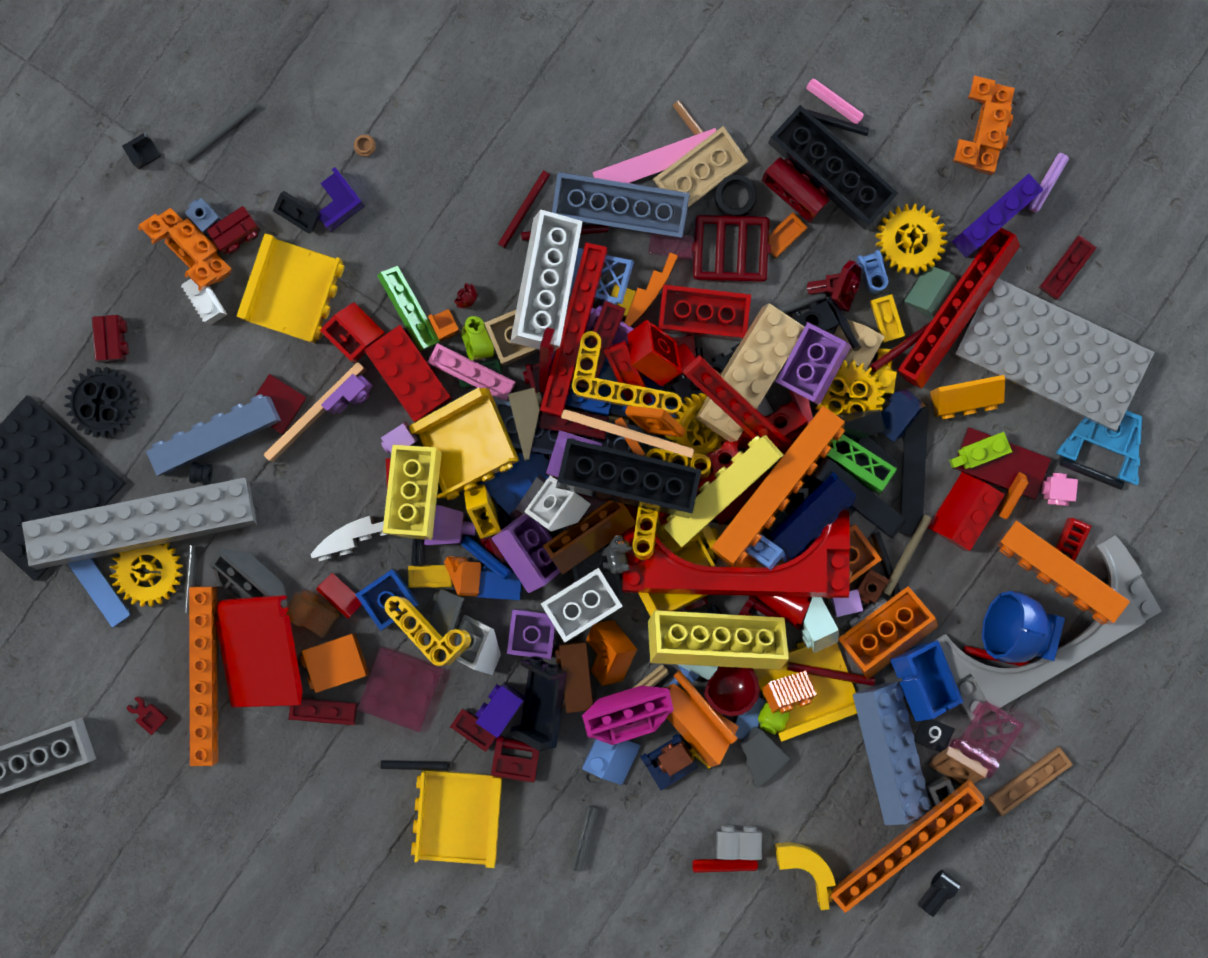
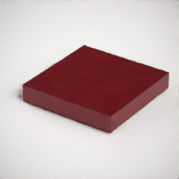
(285, 399)

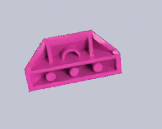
(628, 714)

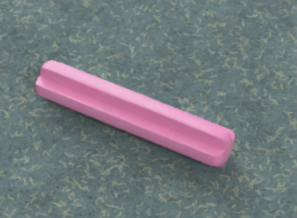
(834, 101)

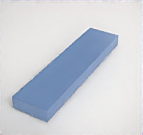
(101, 591)

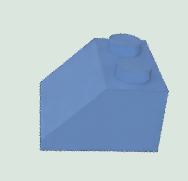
(611, 761)

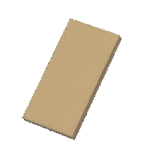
(703, 166)

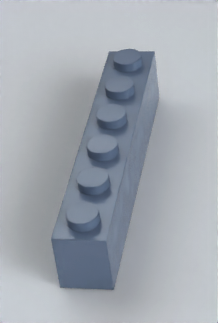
(214, 435)

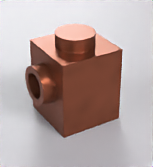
(674, 758)

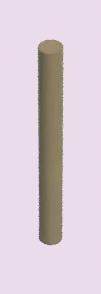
(914, 541)

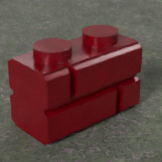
(234, 230)
(109, 338)

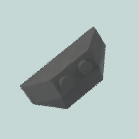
(245, 576)

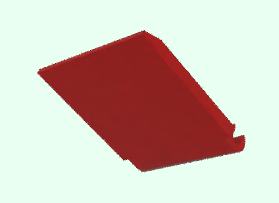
(258, 652)

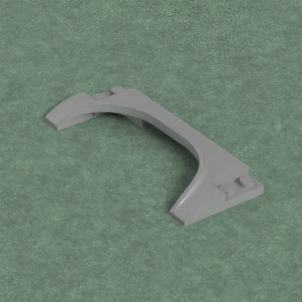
(1002, 685)

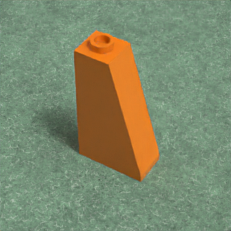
(697, 727)

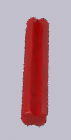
(721, 865)

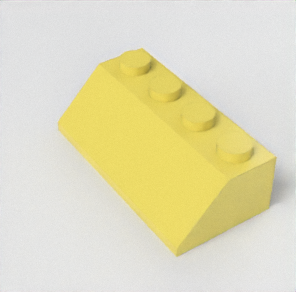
(412, 492)

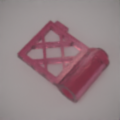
(975, 749)

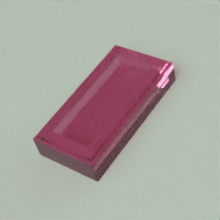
(665, 244)

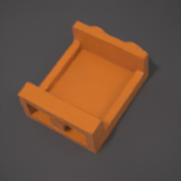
(334, 663)

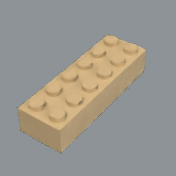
(753, 366)

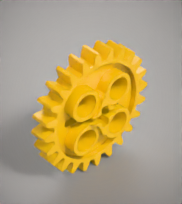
(850, 377)

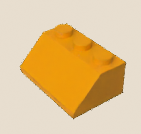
(968, 397)

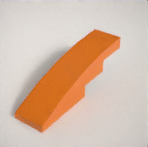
(644, 298)

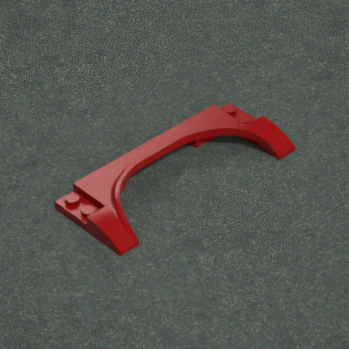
(815, 573)

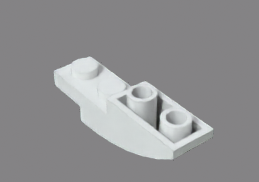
(345, 538)

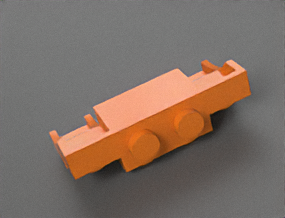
(991, 126)
(189, 245)

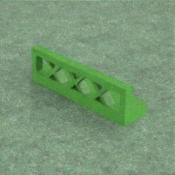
(858, 472)

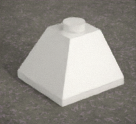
(556, 507)
(483, 650)

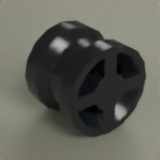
(200, 473)

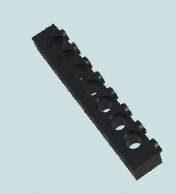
(819, 311)

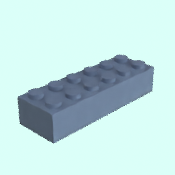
(621, 204)
(892, 753)

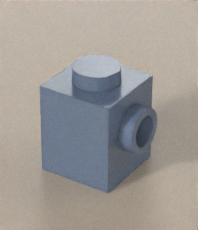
(202, 215)

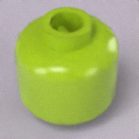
(772, 722)

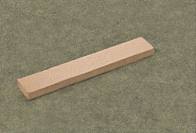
(308, 418)
(628, 433)

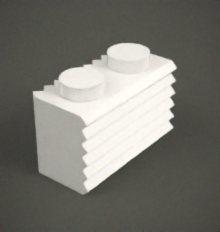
(204, 302)

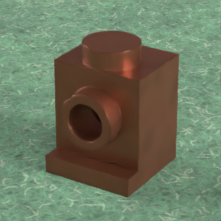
(868, 578)

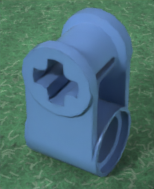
(873, 267)

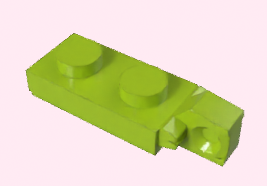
(982, 451)

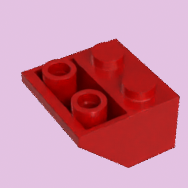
(352, 331)

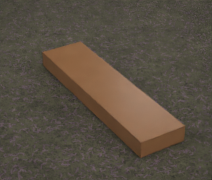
(1030, 781)

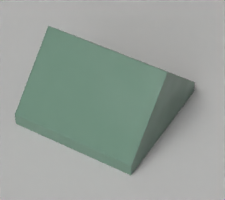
(931, 291)

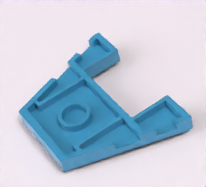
(1122, 442)

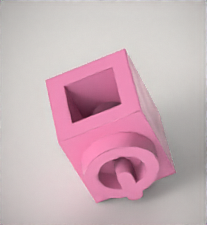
(1059, 489)

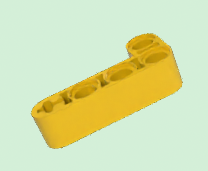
(423, 627)

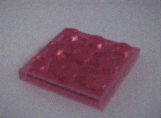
(400, 689)

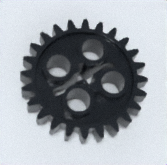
(81, 399)

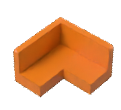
(613, 652)

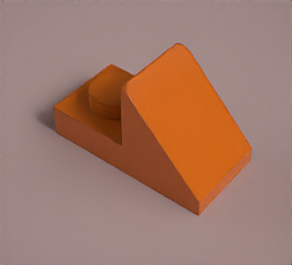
(464, 575)

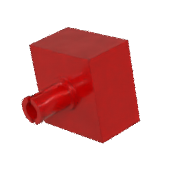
(654, 353)

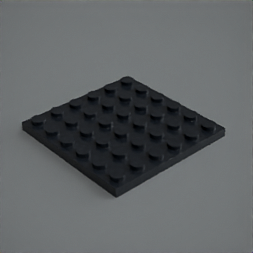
(44, 476)

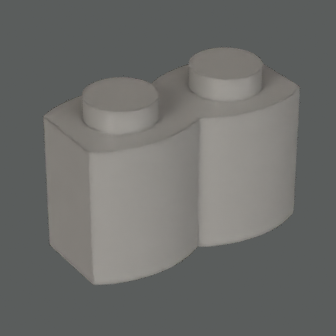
(738, 844)

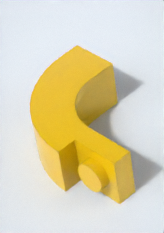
(796, 855)

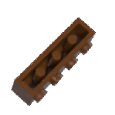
(589, 535)

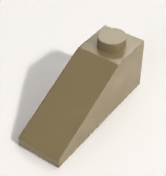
(526, 415)

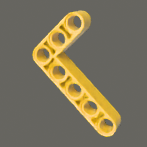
(616, 387)
(644, 515)

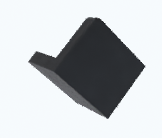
(141, 151)

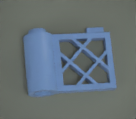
(624, 277)

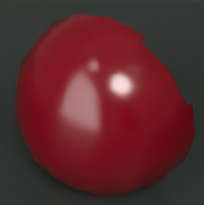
(732, 690)

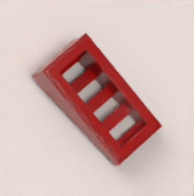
(1085, 529)

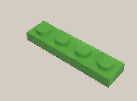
(408, 308)

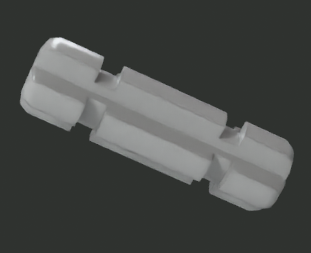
(867, 611)

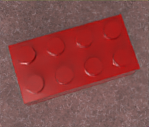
(704, 312)
(408, 374)

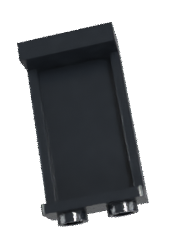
(541, 705)

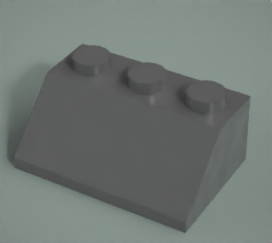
(445, 615)

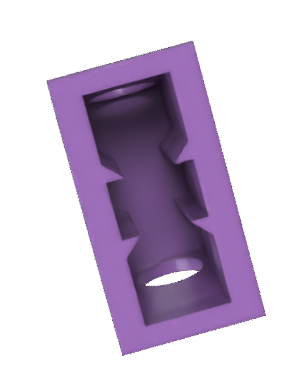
(449, 526)

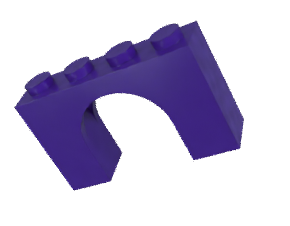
(997, 215)

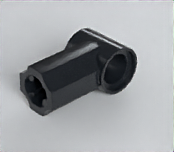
(942, 888)

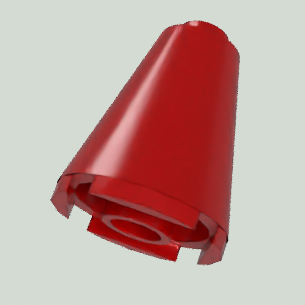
(790, 608)

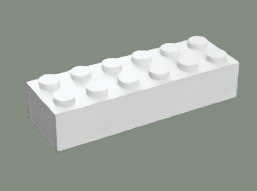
(546, 279)

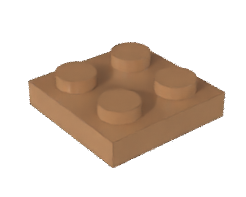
(957, 766)

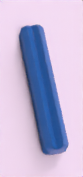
(486, 558)

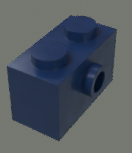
(900, 413)

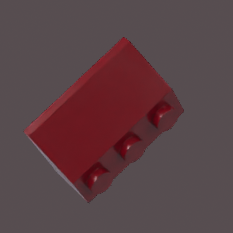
(795, 189)

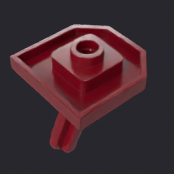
(840, 286)

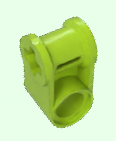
(476, 339)

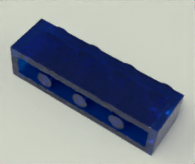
(813, 516)

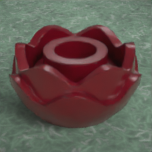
(466, 296)

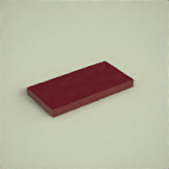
(1004, 469)

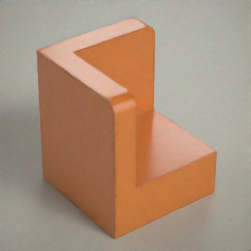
(444, 325)

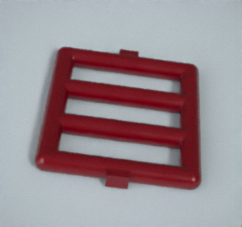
(740, 275)

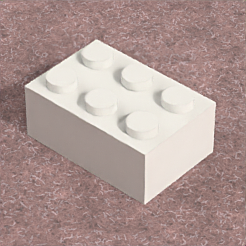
(581, 604)

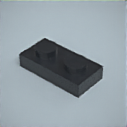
(296, 212)

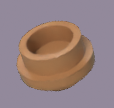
(364, 145)

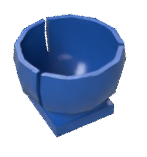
(1020, 629)

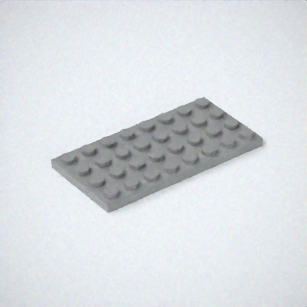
(1055, 354)

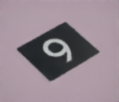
(934, 735)

